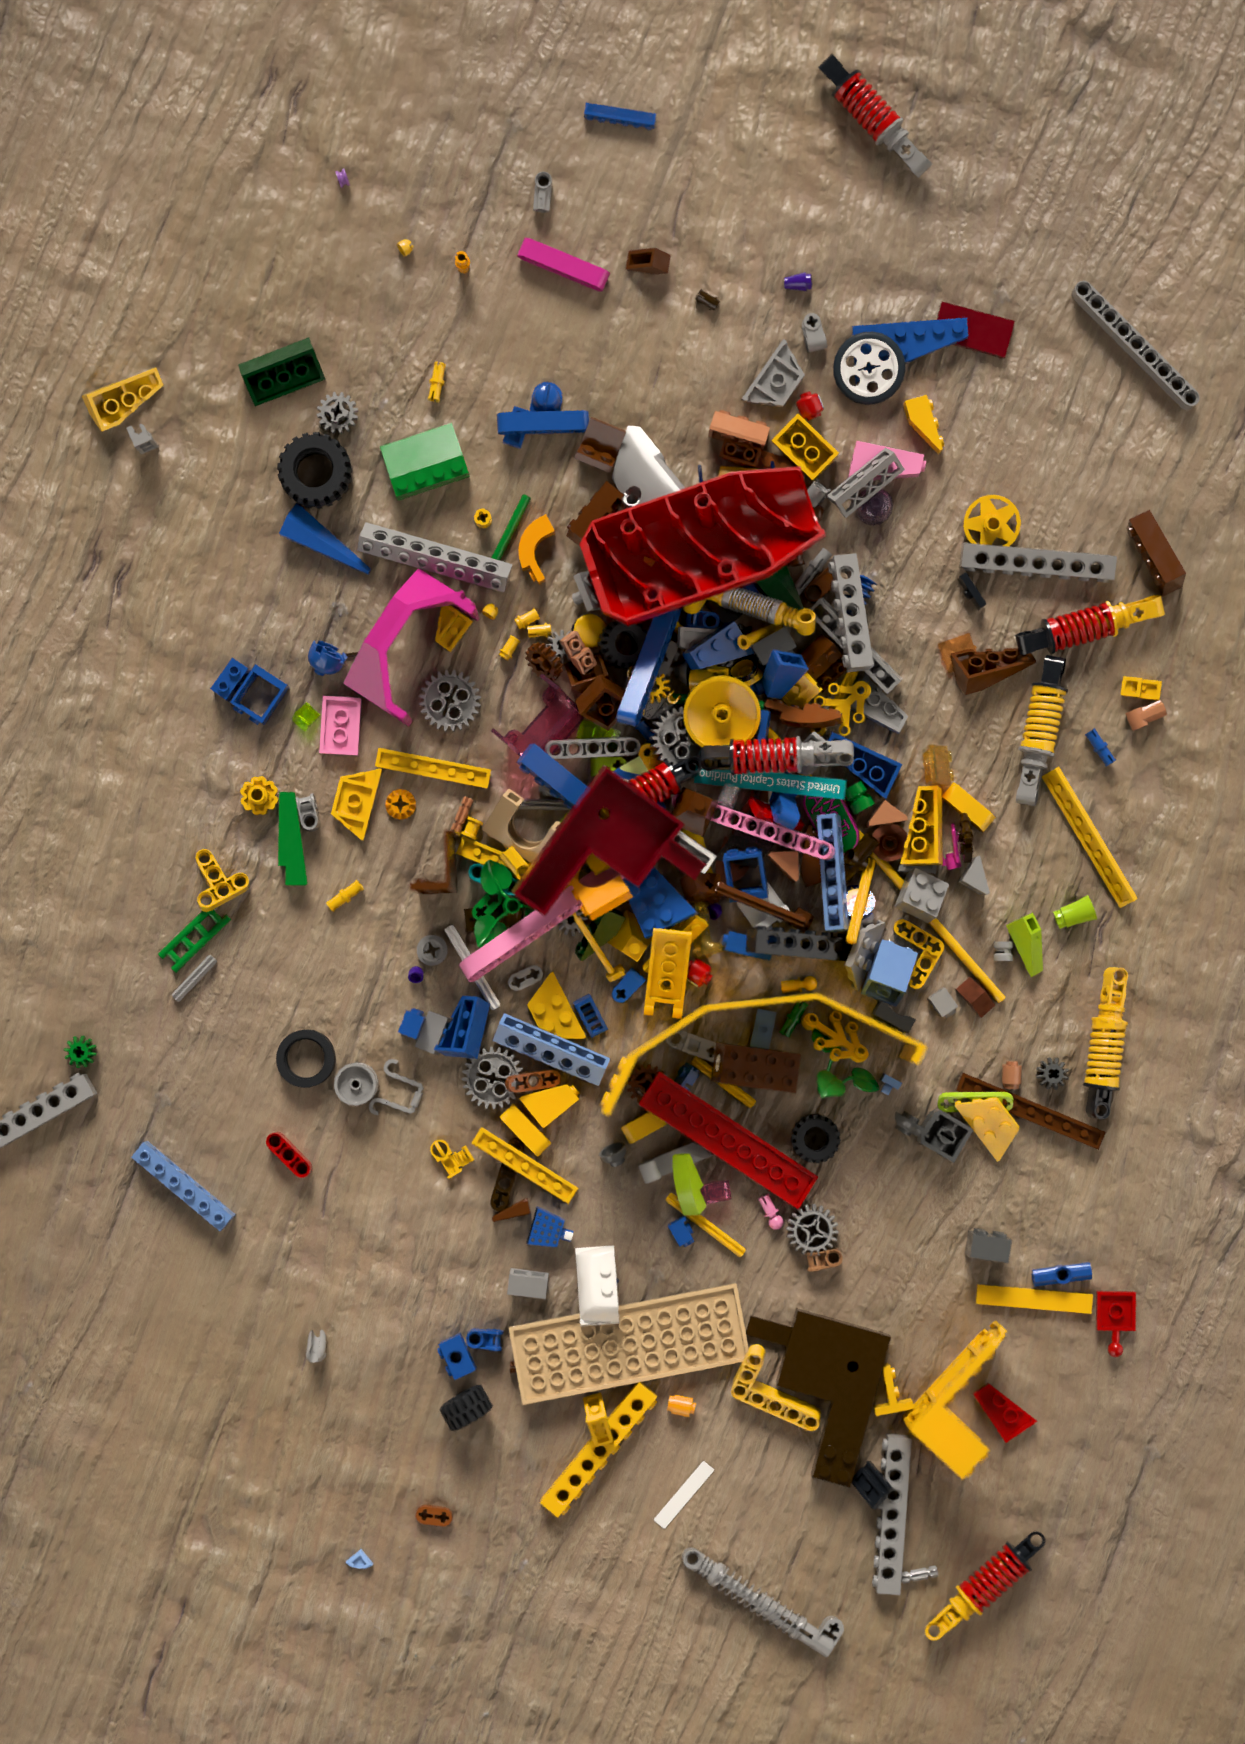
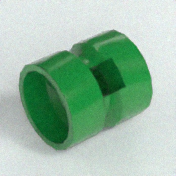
(858, 798)

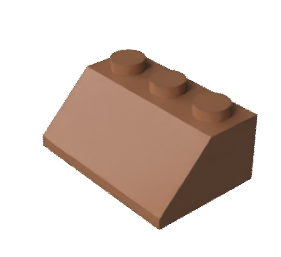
(738, 429)

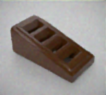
(518, 1209)

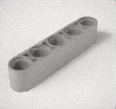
(601, 747)

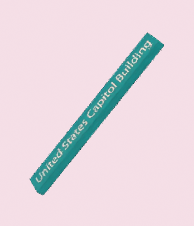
(776, 783)

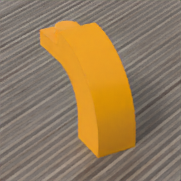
(532, 536)

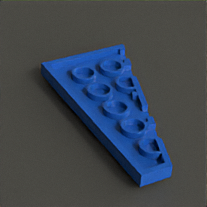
(915, 337)
(657, 903)

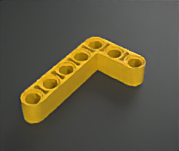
(769, 1395)

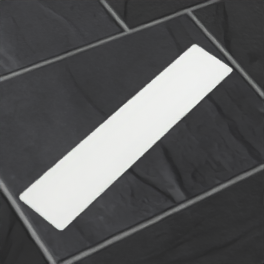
(683, 1494)

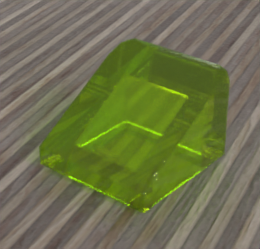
(305, 716)

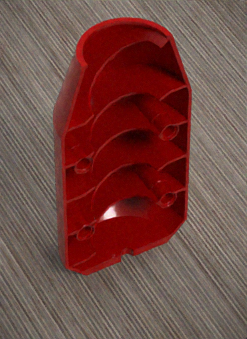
(701, 542)

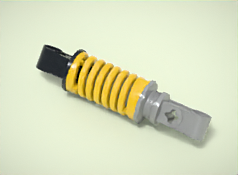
(1039, 728)

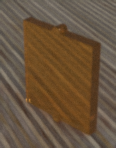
(954, 645)

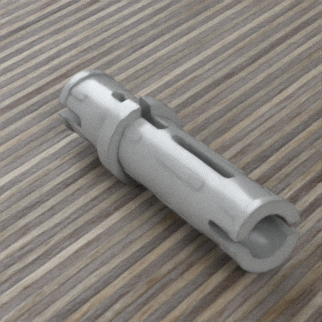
(814, 567)

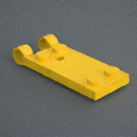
(668, 963)

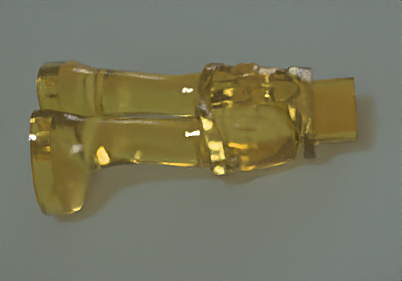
(703, 944)

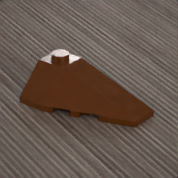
(981, 670)

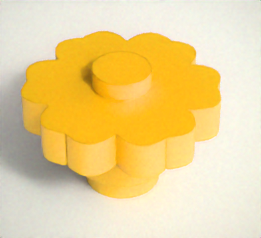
(259, 795)

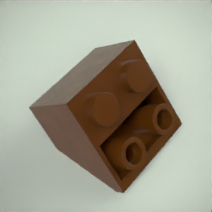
(823, 662)

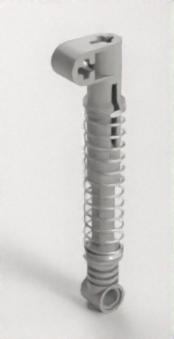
(766, 1606)

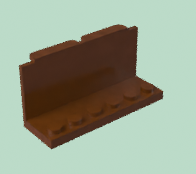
(424, 886)

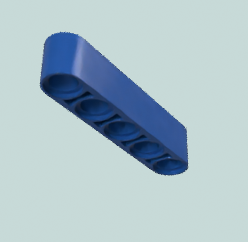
(542, 422)

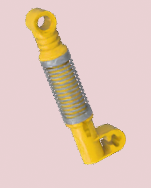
(762, 608)

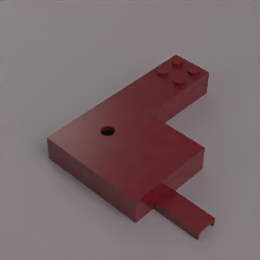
(626, 841)

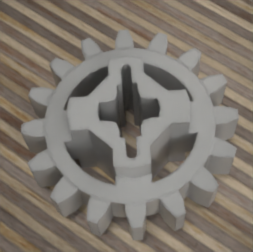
(329, 411)

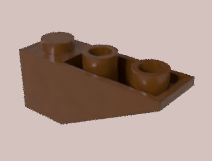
(810, 865)

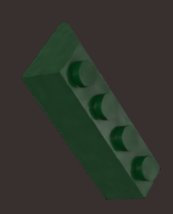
(281, 372)

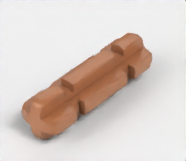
(462, 814)

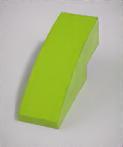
(687, 1184)

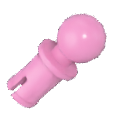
(775, 1221)

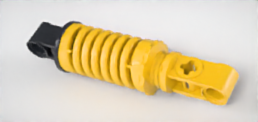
(1106, 1044)

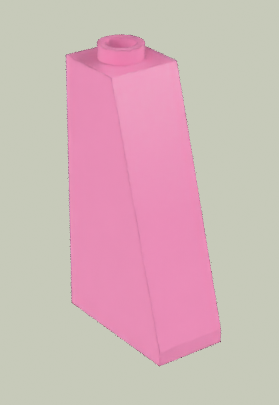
(864, 452)

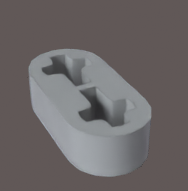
(523, 973)

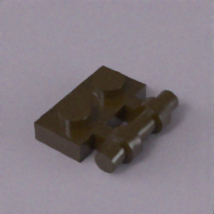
(965, 836)

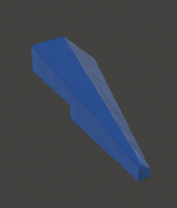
(308, 532)

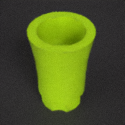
(1075, 913)

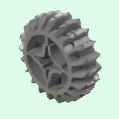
(815, 1221)

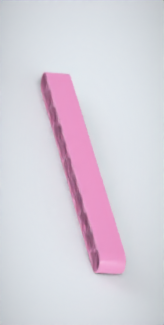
(529, 929)

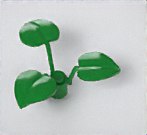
(493, 879)
(830, 1085)

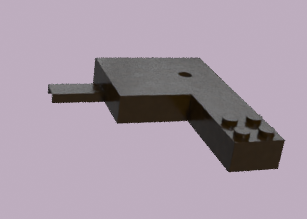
(817, 1366)

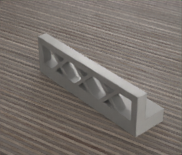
(862, 477)

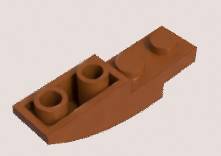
(751, 456)
(810, 717)

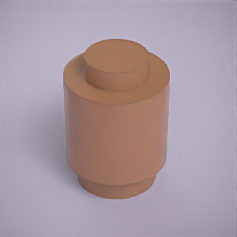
(1011, 1074)

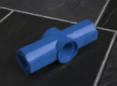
(1049, 1276)

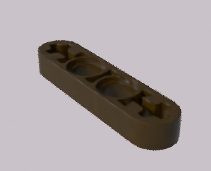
(504, 1173)

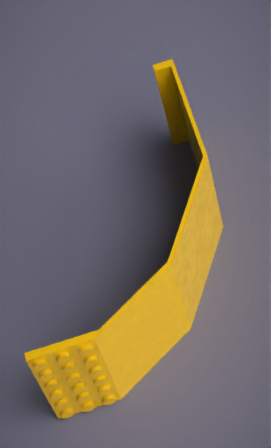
(911, 1051)

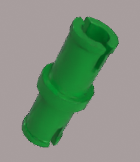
(793, 1018)

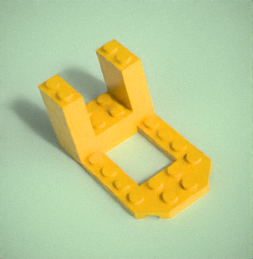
(937, 1424)

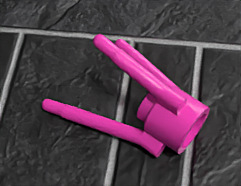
(952, 859)

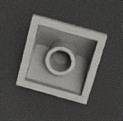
(974, 877)

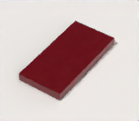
(985, 331)

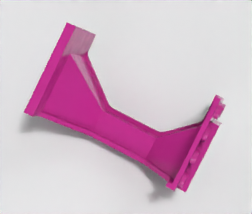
(370, 668)

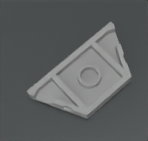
(776, 379)
(862, 952)

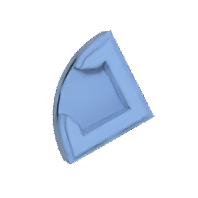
(359, 1560)

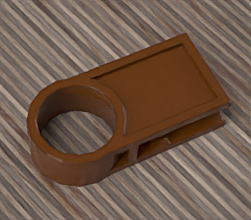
(822, 582)

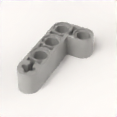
(662, 1164)

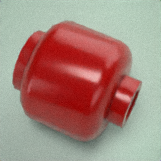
(809, 405)
(699, 973)

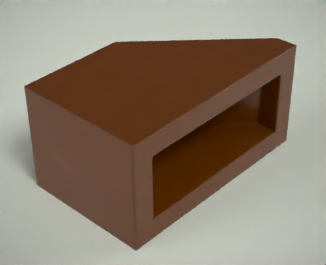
(648, 261)

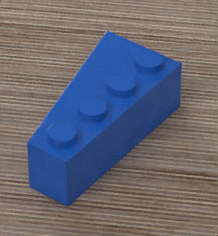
(872, 767)

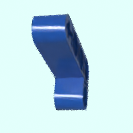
(784, 809)

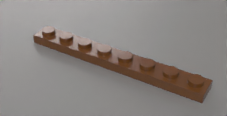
(1038, 1114)

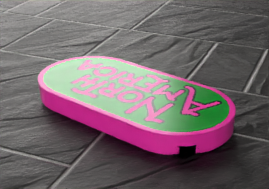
(820, 806)

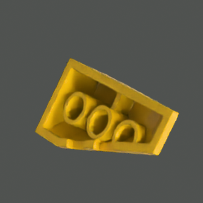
(117, 401)

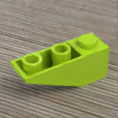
(1028, 941)

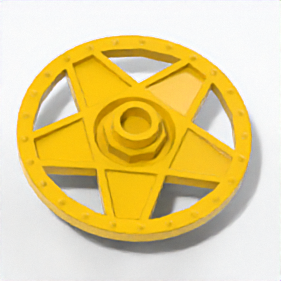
(992, 521)

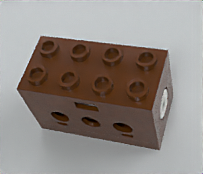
(755, 1067)

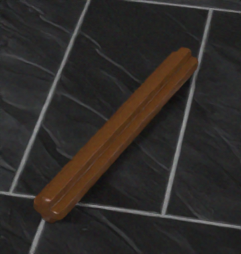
(760, 904)

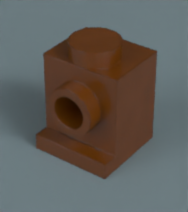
(809, 918)

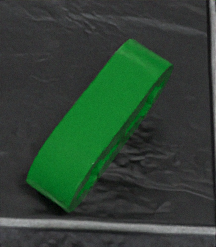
(490, 908)

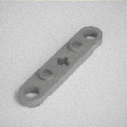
(692, 1045)

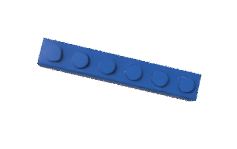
(620, 115)

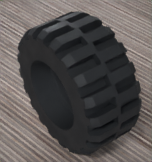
(306, 446)

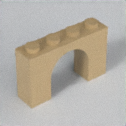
(501, 827)

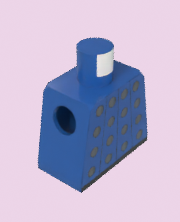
(547, 1229)

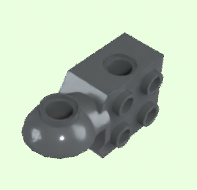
(938, 1132)

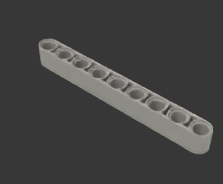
(1133, 335)

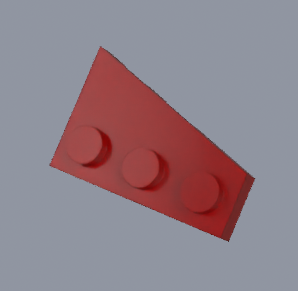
(763, 811)
(1003, 1413)

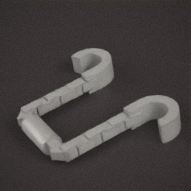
(415, 1101)

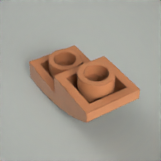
(577, 652)

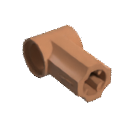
(1142, 716)

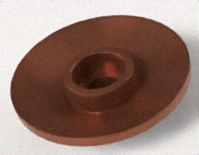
(890, 833)

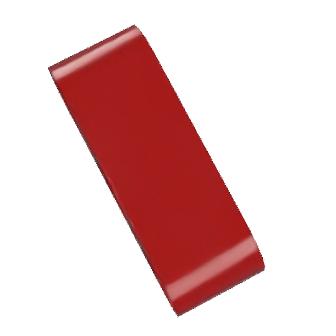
(280, 1150)

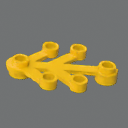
(844, 705)
(837, 1038)

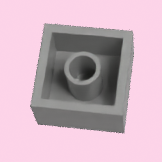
(921, 895)

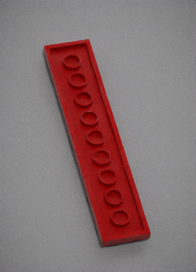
(728, 1140)

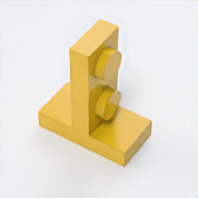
(893, 1405)
(597, 1419)

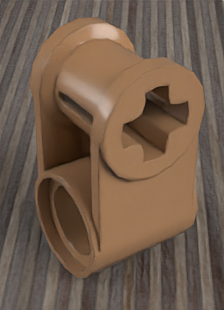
(822, 1261)

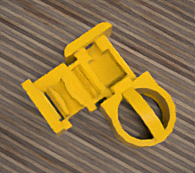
(452, 1162)

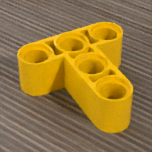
(219, 883)

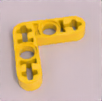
(926, 953)

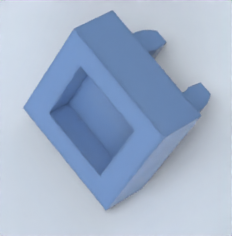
(889, 1084)

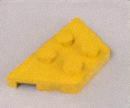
(355, 800)
(553, 1011)
(990, 1123)

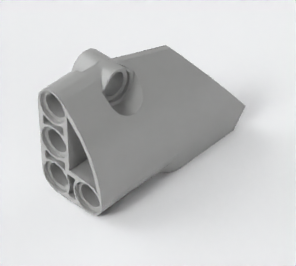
(642, 470)

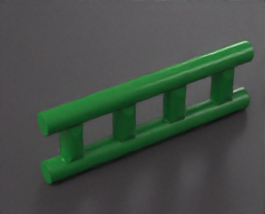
(193, 949)

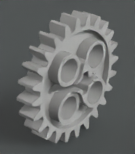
(433, 694)
(669, 725)
(496, 1060)

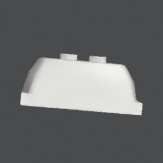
(597, 1286)

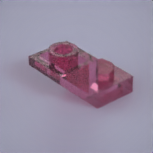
(716, 1191)

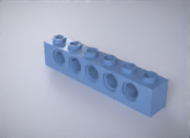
(833, 874)
(551, 1049)
(183, 1185)

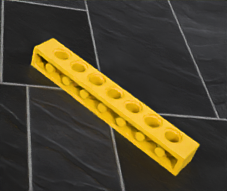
(561, 1506)

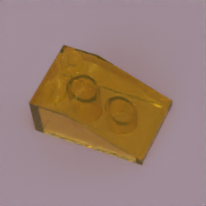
(936, 766)

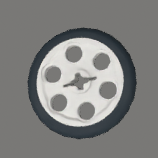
(852, 347)

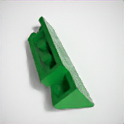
(290, 842)

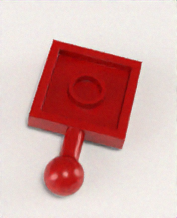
(1115, 1313)

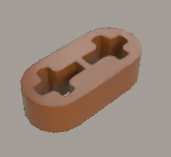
(432, 1520)

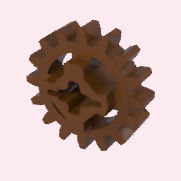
(544, 661)
(634, 1083)

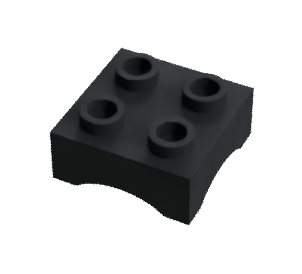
(884, 1014)

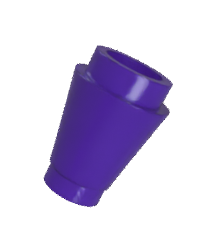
(798, 282)

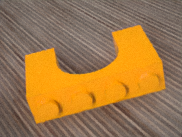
(600, 899)

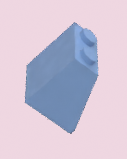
(889, 973)

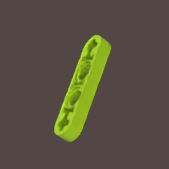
(951, 1096)

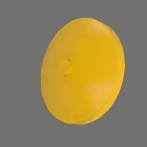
(721, 711)

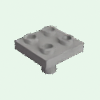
(586, 592)

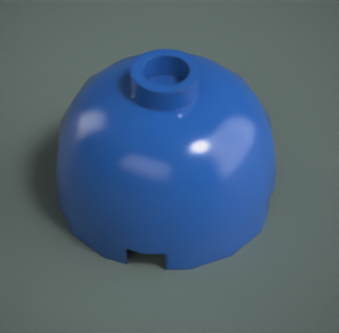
(325, 658)

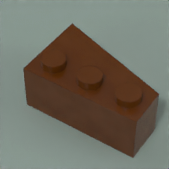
(601, 504)

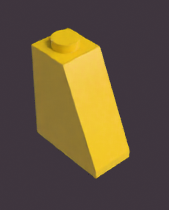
(550, 1103)

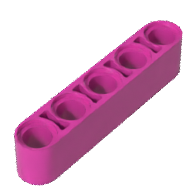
(563, 264)

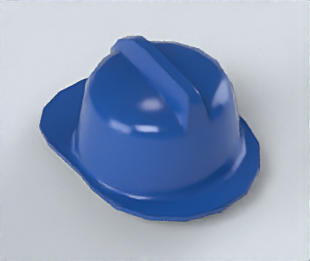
(546, 397)

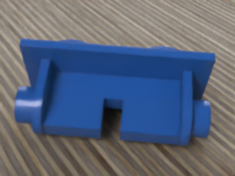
(687, 1074)

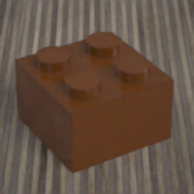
(601, 702)

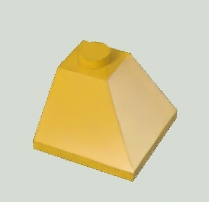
(630, 938)

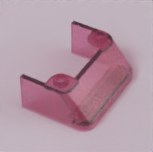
(554, 722)

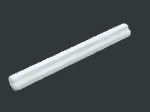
(464, 953)

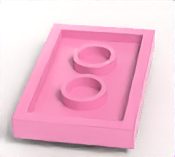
(340, 725)

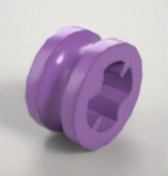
(342, 178)

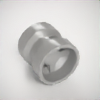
(1003, 946)

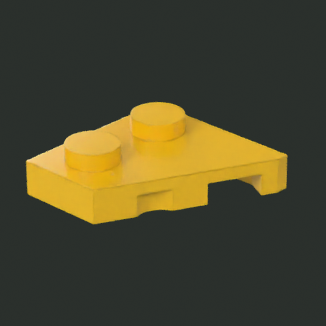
(451, 627)

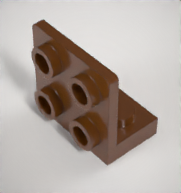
(600, 444)

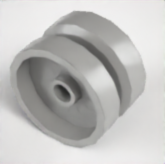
(367, 1081)

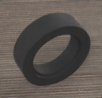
(282, 1058)

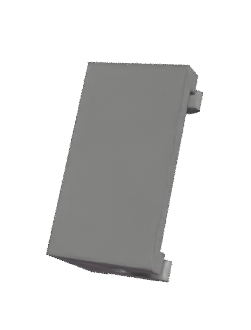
(144, 441)
(432, 1032)
(527, 1283)

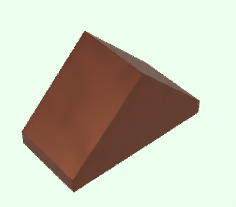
(975, 997)

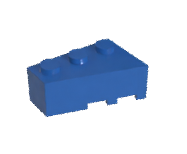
(716, 648)

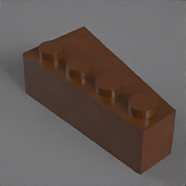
(1156, 553)

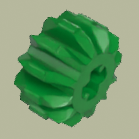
(85, 1046)

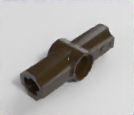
(857, 859)

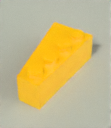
(925, 829)

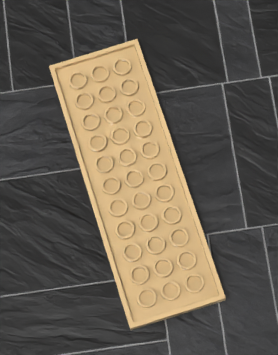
(649, 1343)

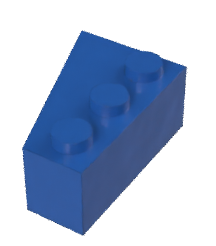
(466, 1029)

